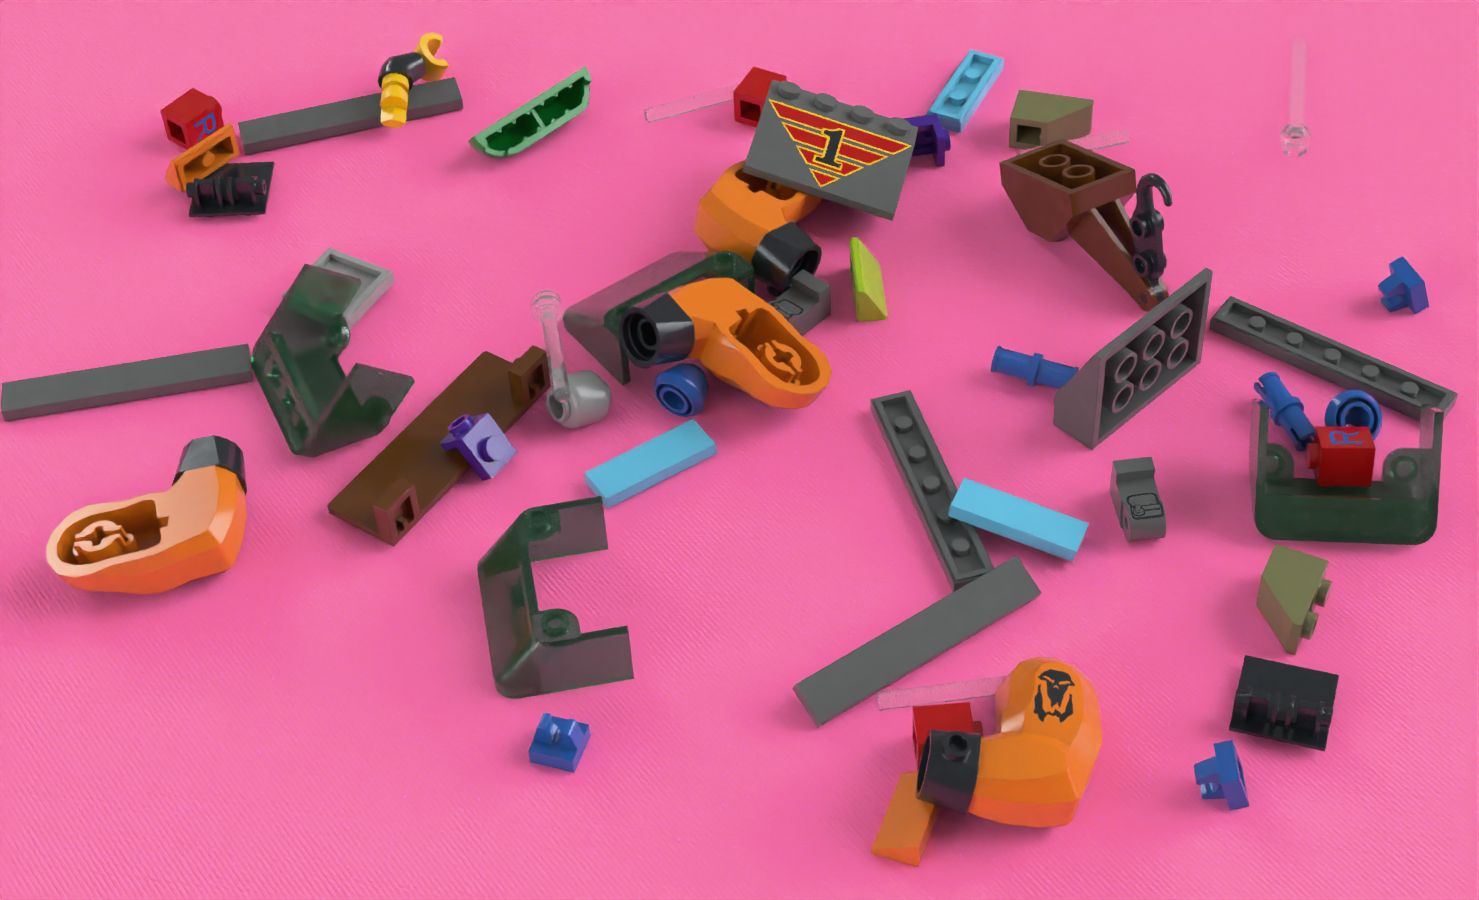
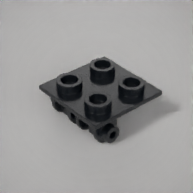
(232, 190)
(1284, 703)

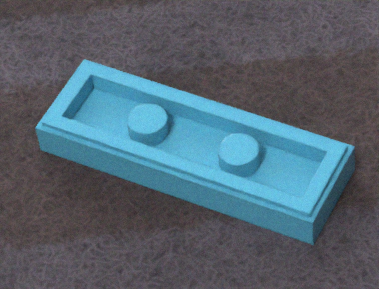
(966, 89)
(650, 463)
(1018, 519)

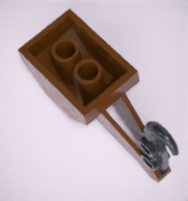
(1083, 195)

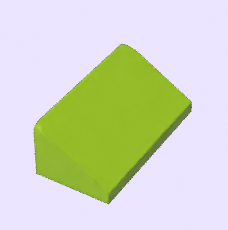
(866, 283)

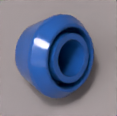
(682, 389)
(1355, 410)

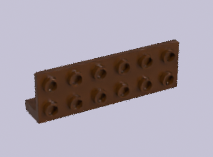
(415, 468)

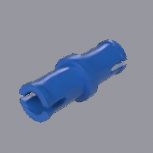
(1031, 368)
(1285, 410)

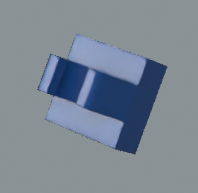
(1403, 288)
(559, 742)
(1223, 776)

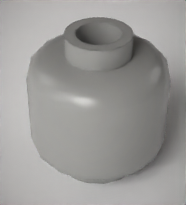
(587, 401)

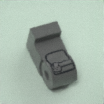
(804, 302)
(1137, 499)

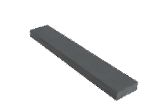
(344, 117)
(1329, 359)
(126, 382)
(930, 487)
(916, 641)

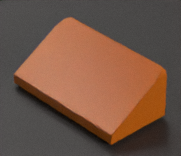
(203, 158)
(906, 824)

